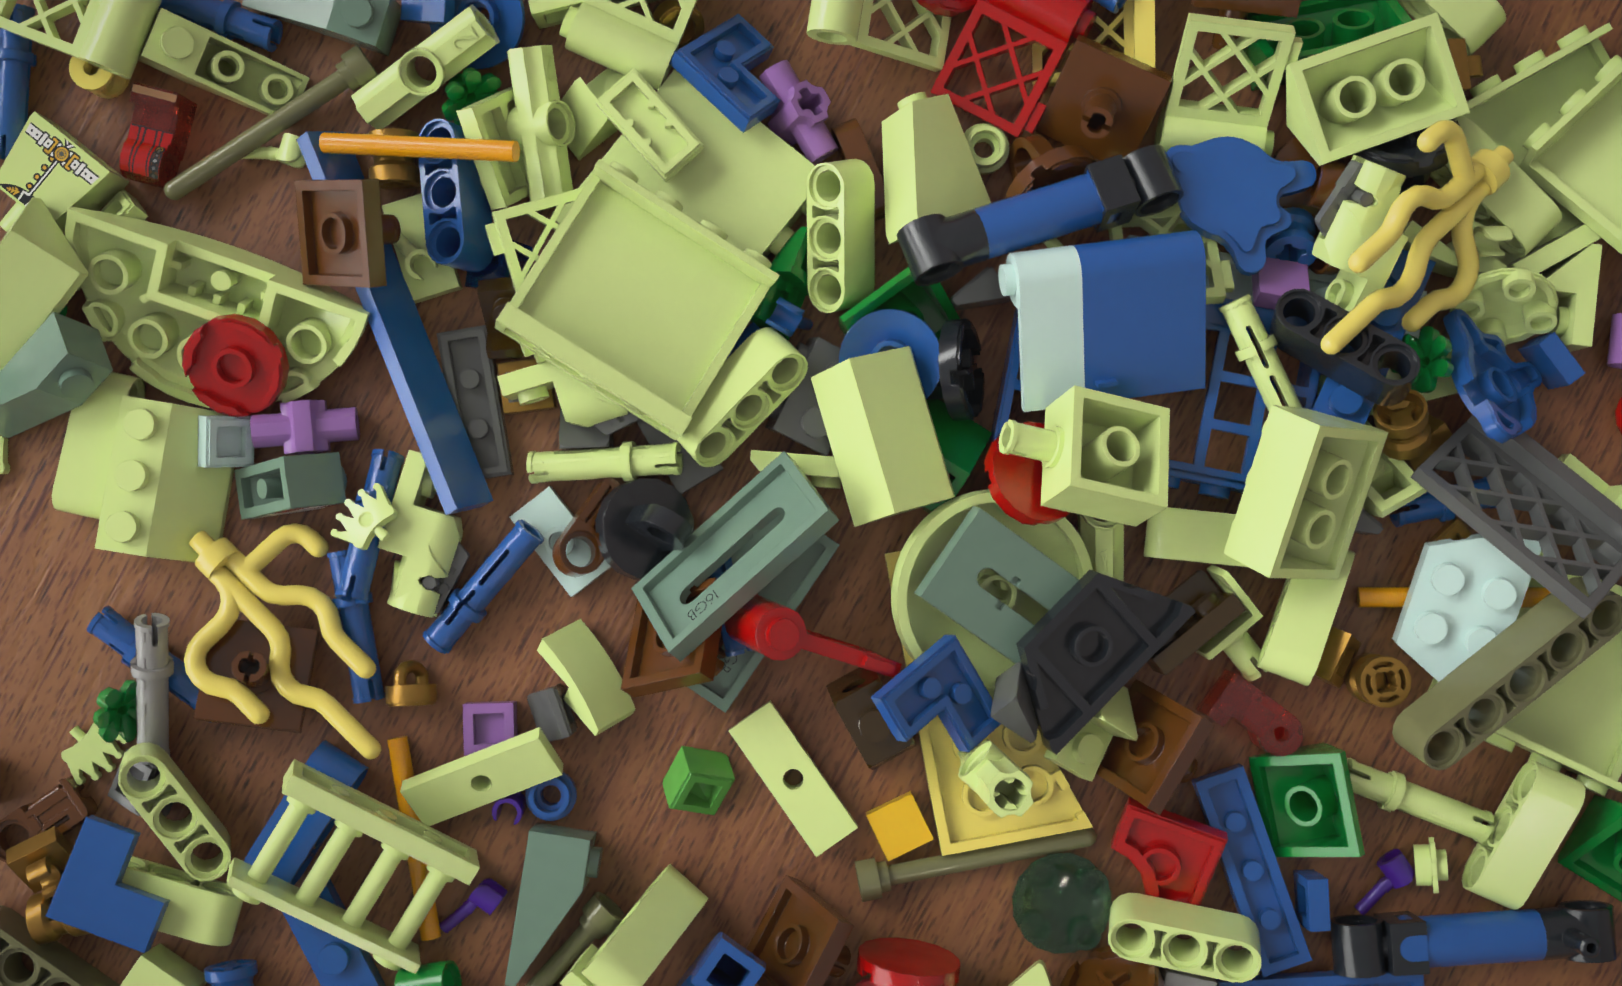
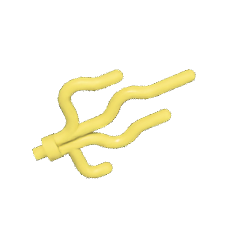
(1459, 198)
(239, 582)

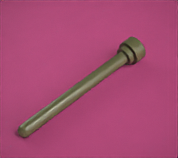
(351, 73)
(878, 877)
(599, 919)

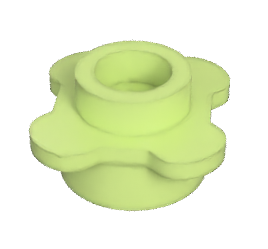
(1430, 865)

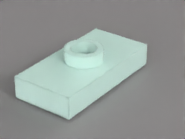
(550, 518)

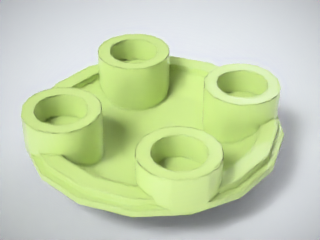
(1512, 304)

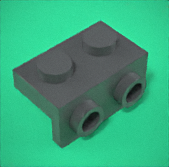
(799, 413)

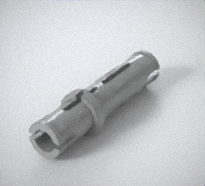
(152, 673)

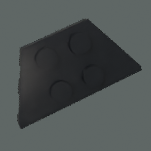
(1091, 650)

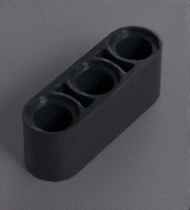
(1354, 370)

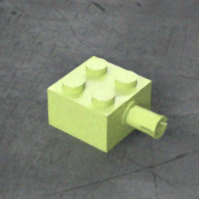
(1098, 455)

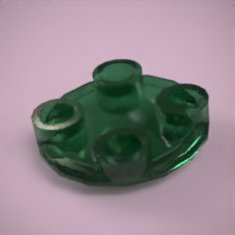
(1062, 903)

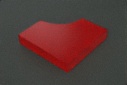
(1169, 851)

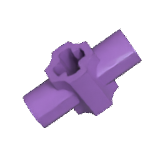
(800, 112)
(305, 427)

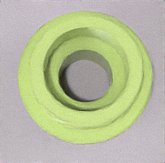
(996, 139)

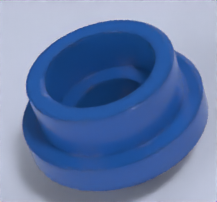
(552, 811)

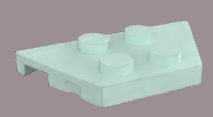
(1459, 601)

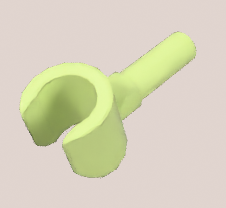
(287, 153)
(1488, 239)
(411, 253)

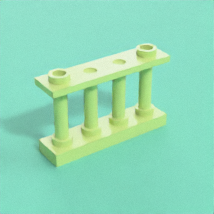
(354, 816)

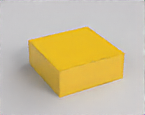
(899, 826)

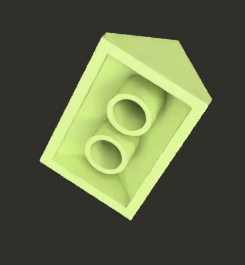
(1373, 90)
(35, 276)
(882, 435)

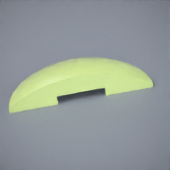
(162, 283)

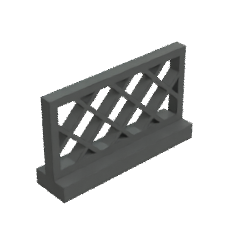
(1549, 493)

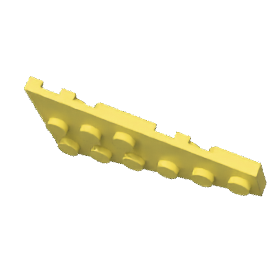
(959, 812)

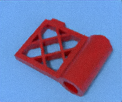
(1044, 22)
(782, 634)

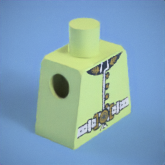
(56, 168)

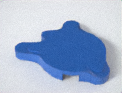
(1236, 193)
(1489, 381)

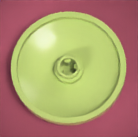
(922, 625)

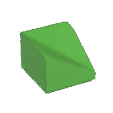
(698, 780)

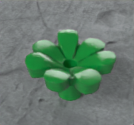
(467, 89)
(1433, 353)
(117, 712)

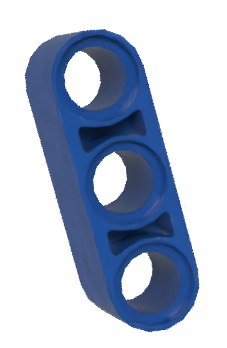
(454, 206)
(316, 826)

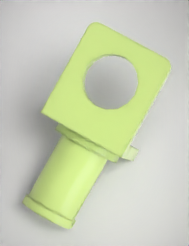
(1234, 637)

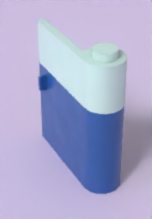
(1110, 316)

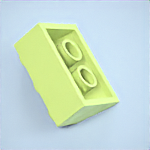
(154, 484)
(1304, 494)

